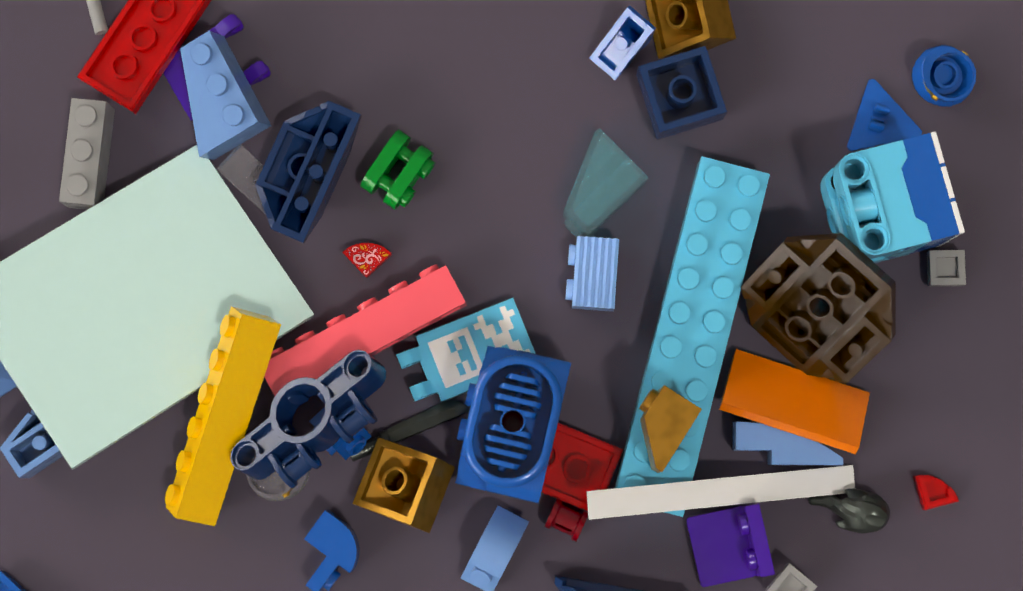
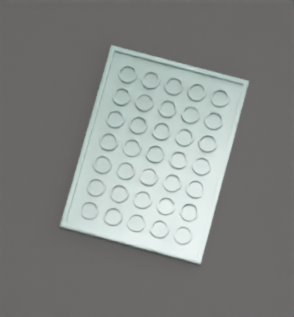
(129, 303)

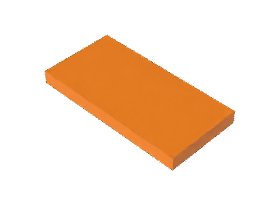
(795, 401)

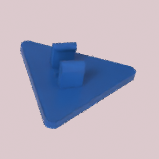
(880, 120)

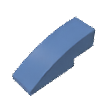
(781, 446)

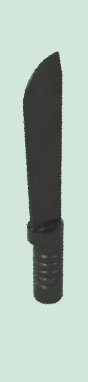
(419, 423)

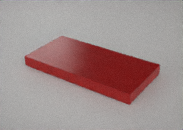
(140, 48)
(575, 463)

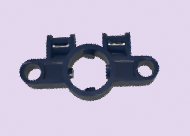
(345, 414)

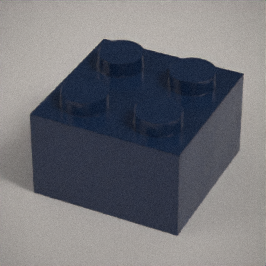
(681, 92)

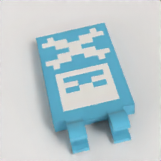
(456, 350)

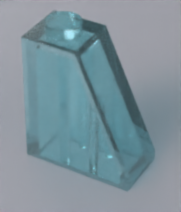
(602, 186)

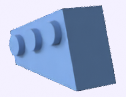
(219, 97)
(30, 447)

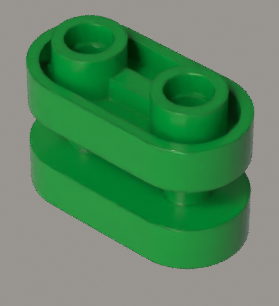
(417, 165)

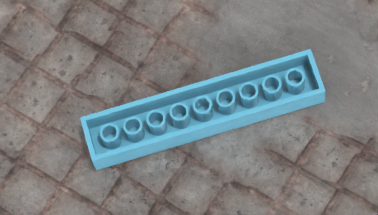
(697, 310)

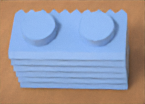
(594, 273)

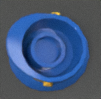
(944, 75)

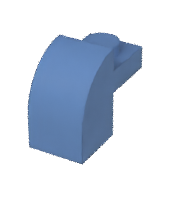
(494, 549)

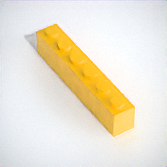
(222, 415)

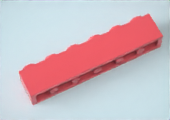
(371, 329)

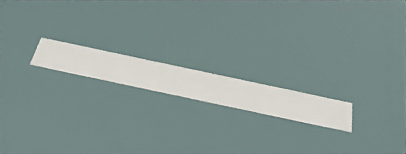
(719, 492)

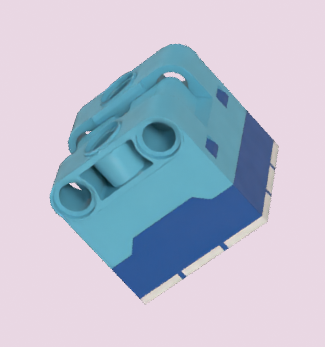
(893, 198)

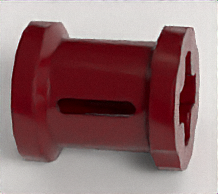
(566, 520)

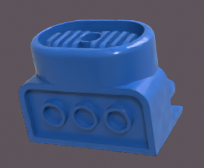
(505, 460)

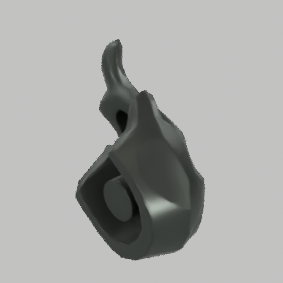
(861, 510)

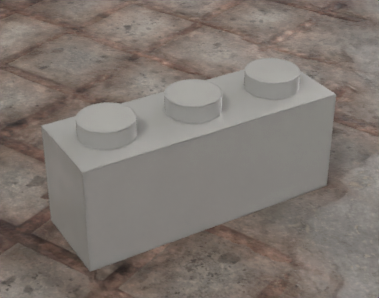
(86, 153)

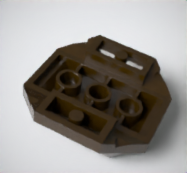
(816, 336)

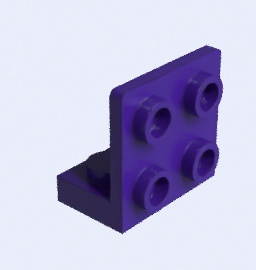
(730, 545)

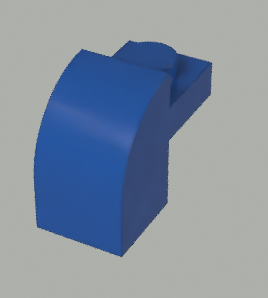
(340, 546)

